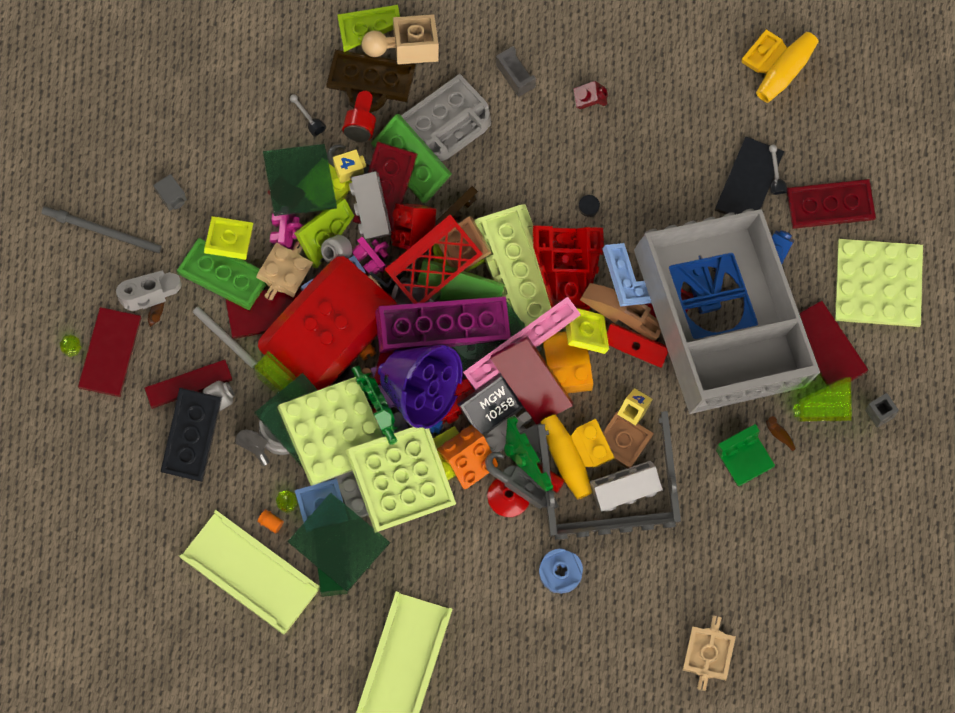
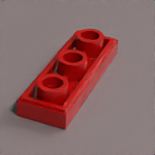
(649, 350)

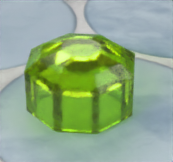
(70, 345)
(286, 501)

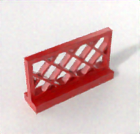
(421, 247)

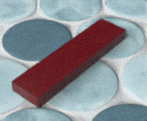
(195, 380)

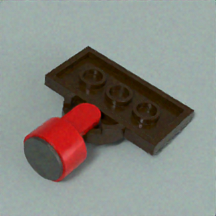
(368, 86)

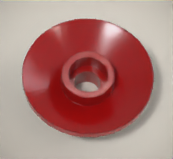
(503, 505)

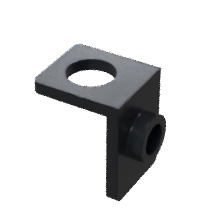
(390, 285)

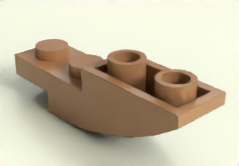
(635, 316)

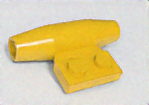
(778, 62)
(577, 451)

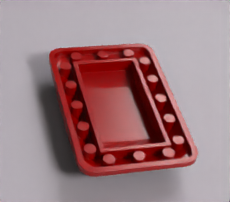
(327, 323)

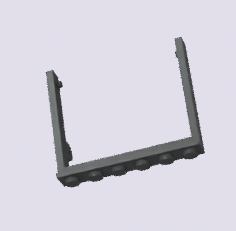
(624, 524)

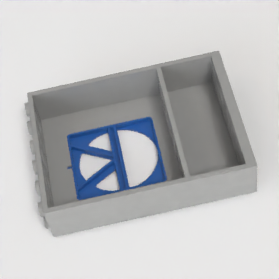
(767, 347)

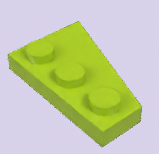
(356, 24)
(322, 227)

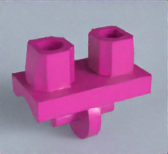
(288, 226)
(364, 249)

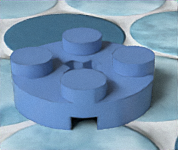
(567, 560)

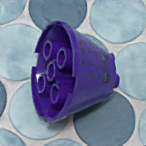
(422, 383)

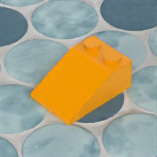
(568, 363)

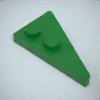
(523, 454)

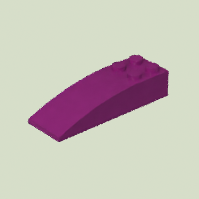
(442, 323)

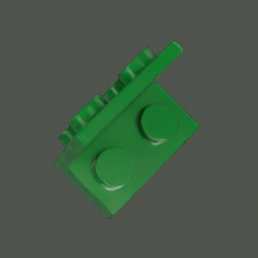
(745, 456)

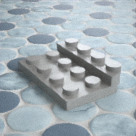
(450, 117)

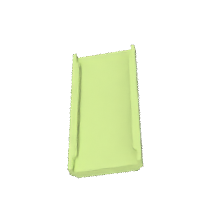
(514, 261)
(250, 572)
(405, 656)

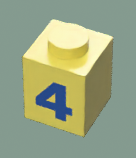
(349, 165)
(635, 406)

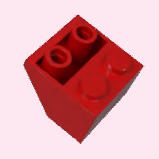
(411, 224)

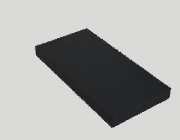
(748, 178)
(191, 434)

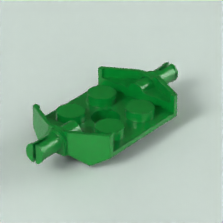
(384, 414)

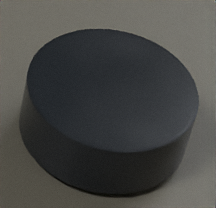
(589, 205)

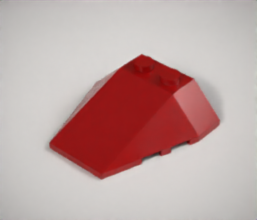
(568, 260)

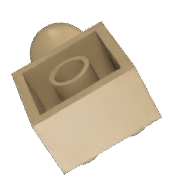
(413, 40)

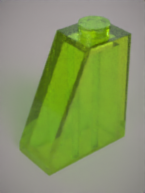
(273, 373)
(826, 403)

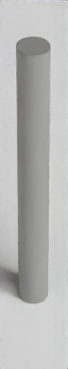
(225, 337)

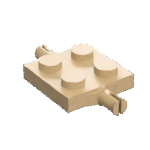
(284, 270)
(709, 653)

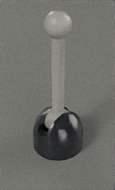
(315, 125)
(778, 185)

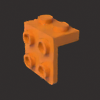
(467, 456)

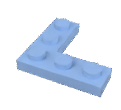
(627, 289)

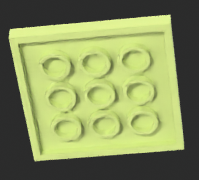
(879, 282)
(328, 425)
(400, 478)

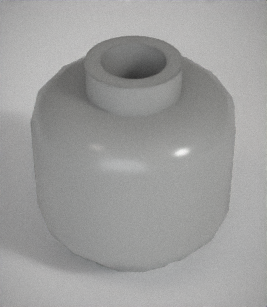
(335, 247)
(221, 390)

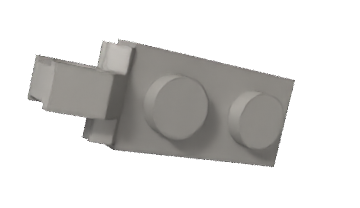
(497, 437)

